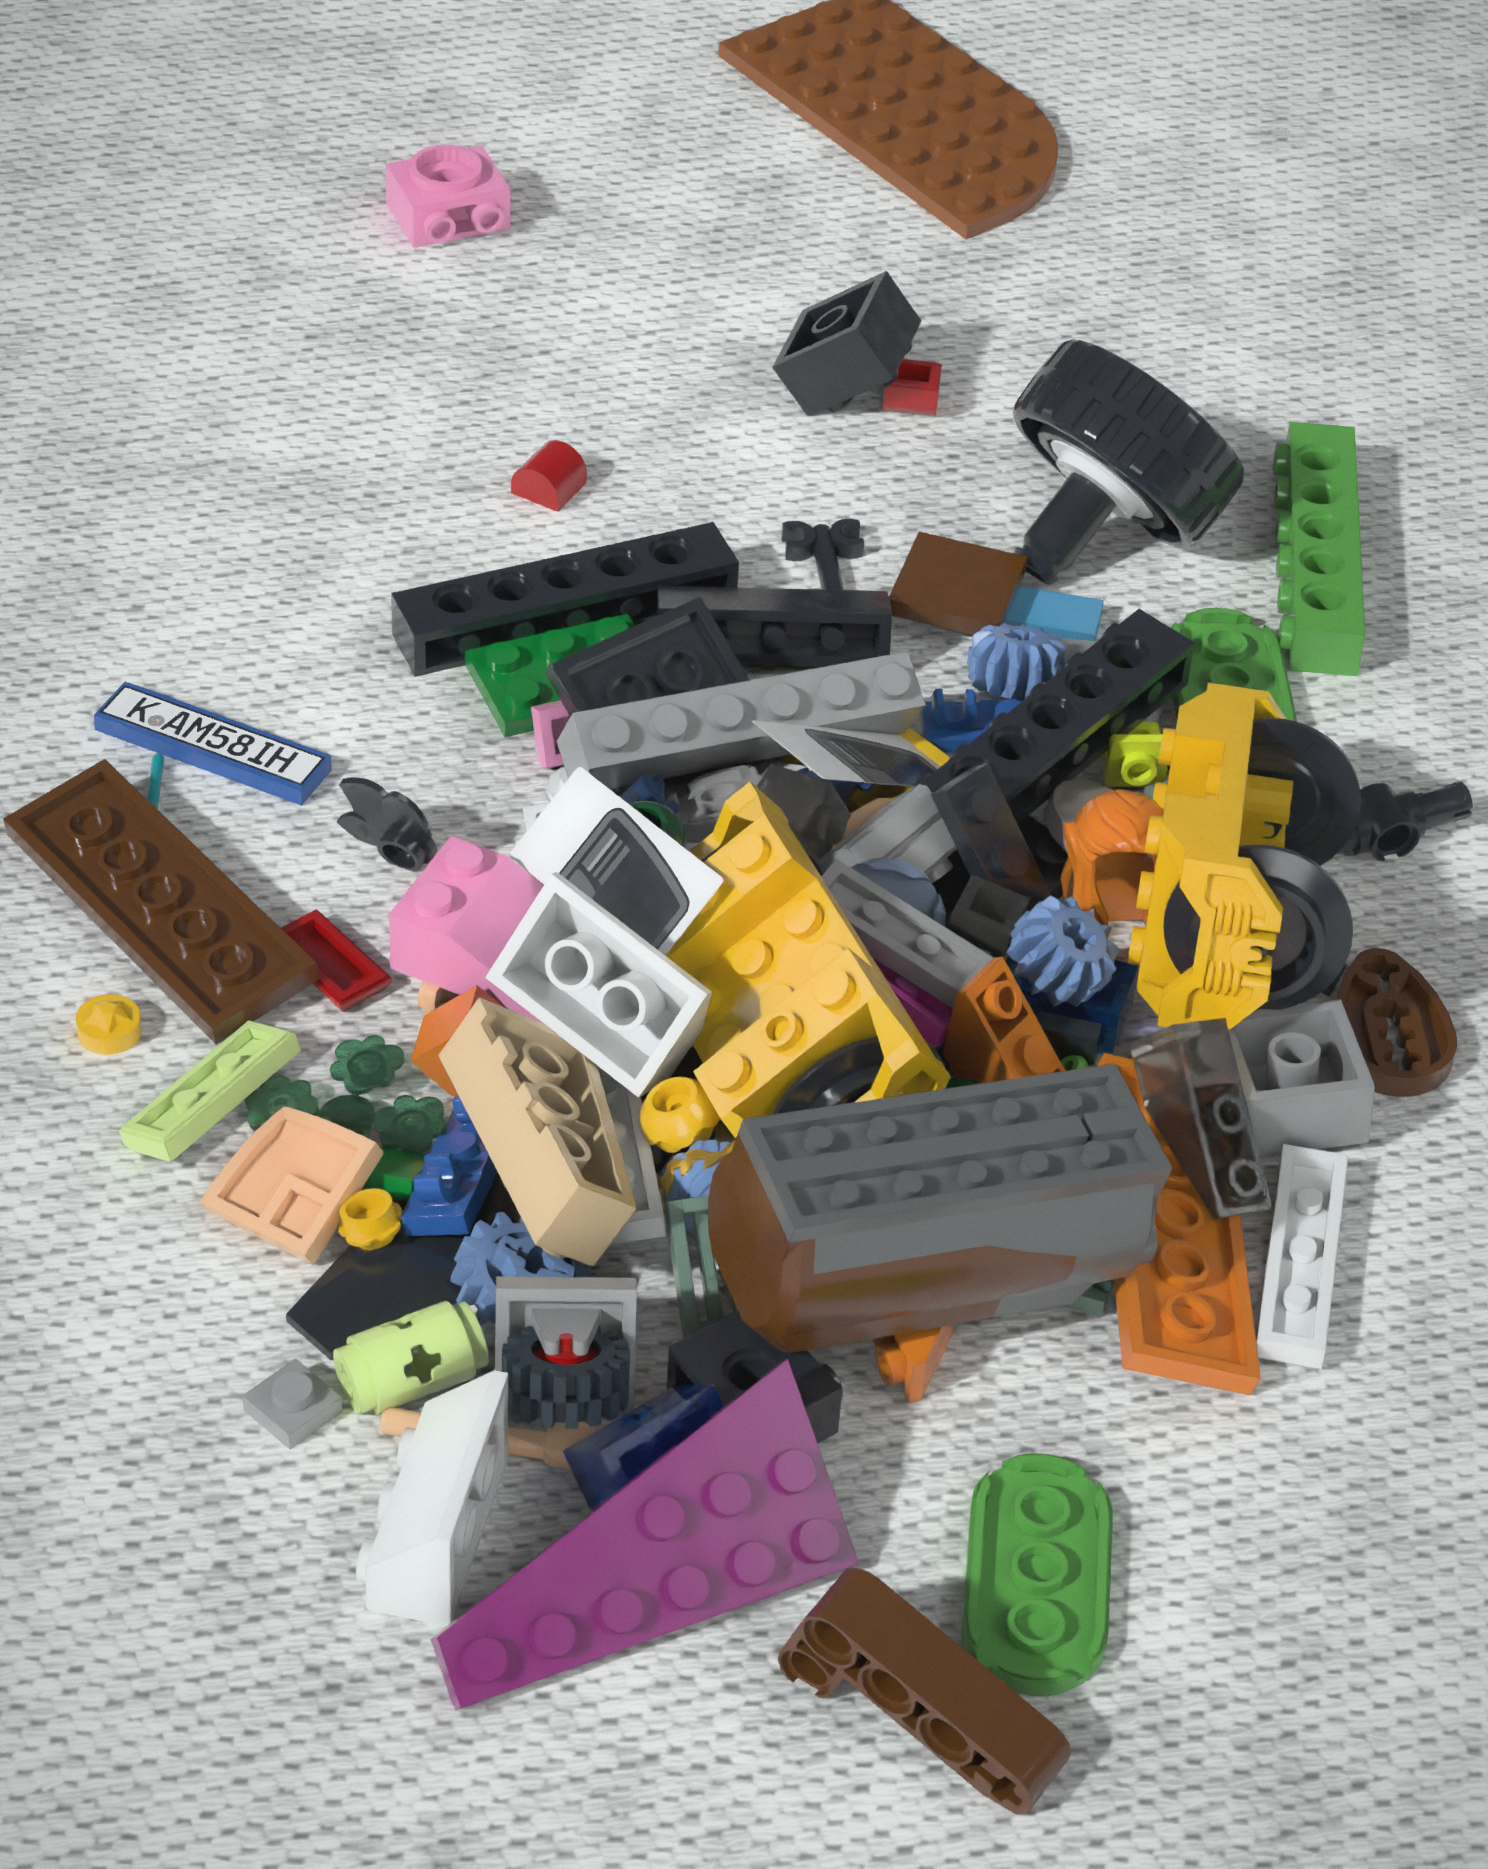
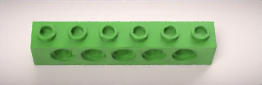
(1319, 549)

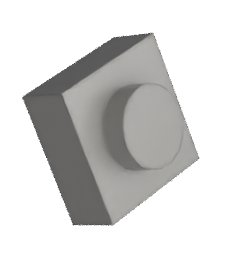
(292, 1403)

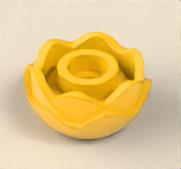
(677, 1114)

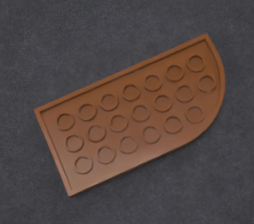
(906, 108)

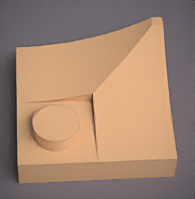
(293, 1181)

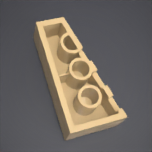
(543, 1128)

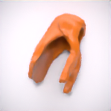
(1108, 854)

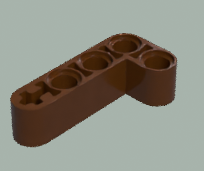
(927, 1687)

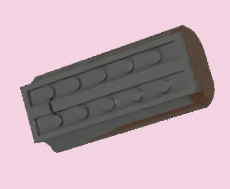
(934, 1207)

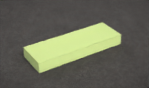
(209, 1090)

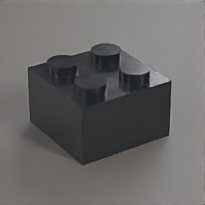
(847, 345)

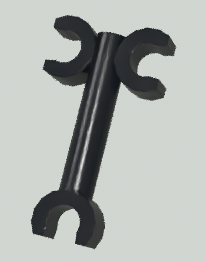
(825, 544)

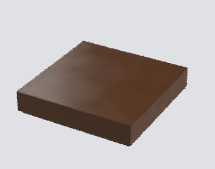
(956, 584)

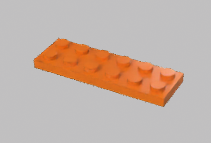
(1192, 1304)

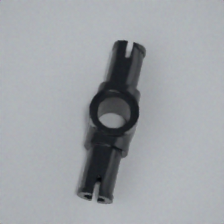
(1395, 822)

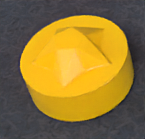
(108, 1024)

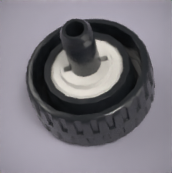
(1123, 451)

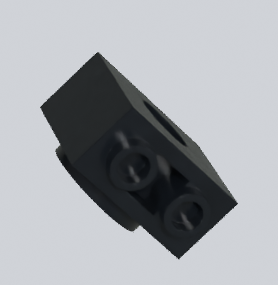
(738, 1357)

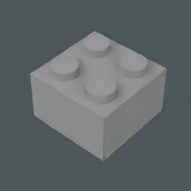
(1303, 1077)

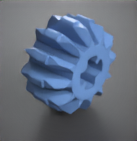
(1013, 659)
(1063, 951)

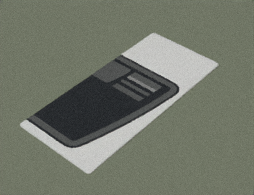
(852, 753)
(618, 860)

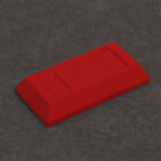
(343, 968)

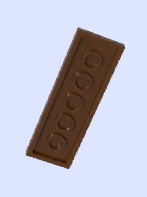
(161, 900)

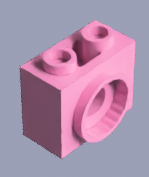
(447, 194)

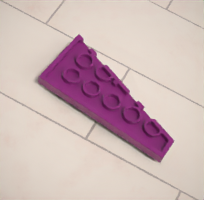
(690, 1537)

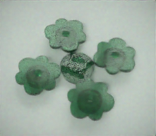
(361, 1068)

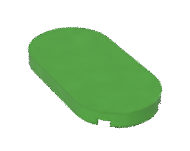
(1233, 657)
(1038, 1574)

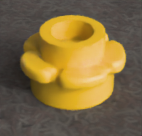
(369, 1219)

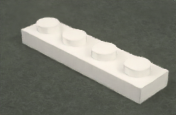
(1301, 1256)

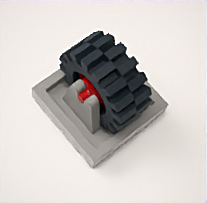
(567, 1347)

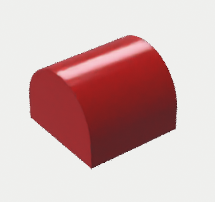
(915, 388)
(550, 475)

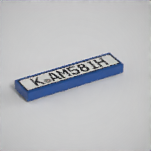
(213, 743)

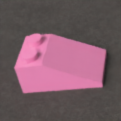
(461, 918)

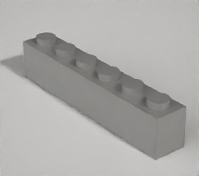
(715, 724)

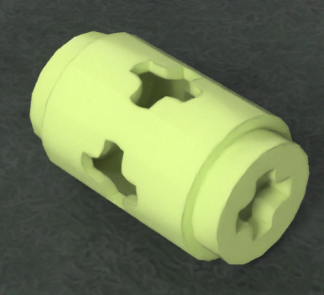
(447, 1354)

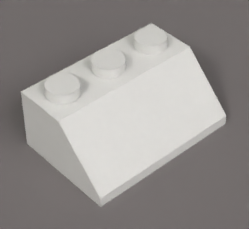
(601, 987)
(438, 1504)

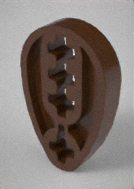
(1413, 1006)

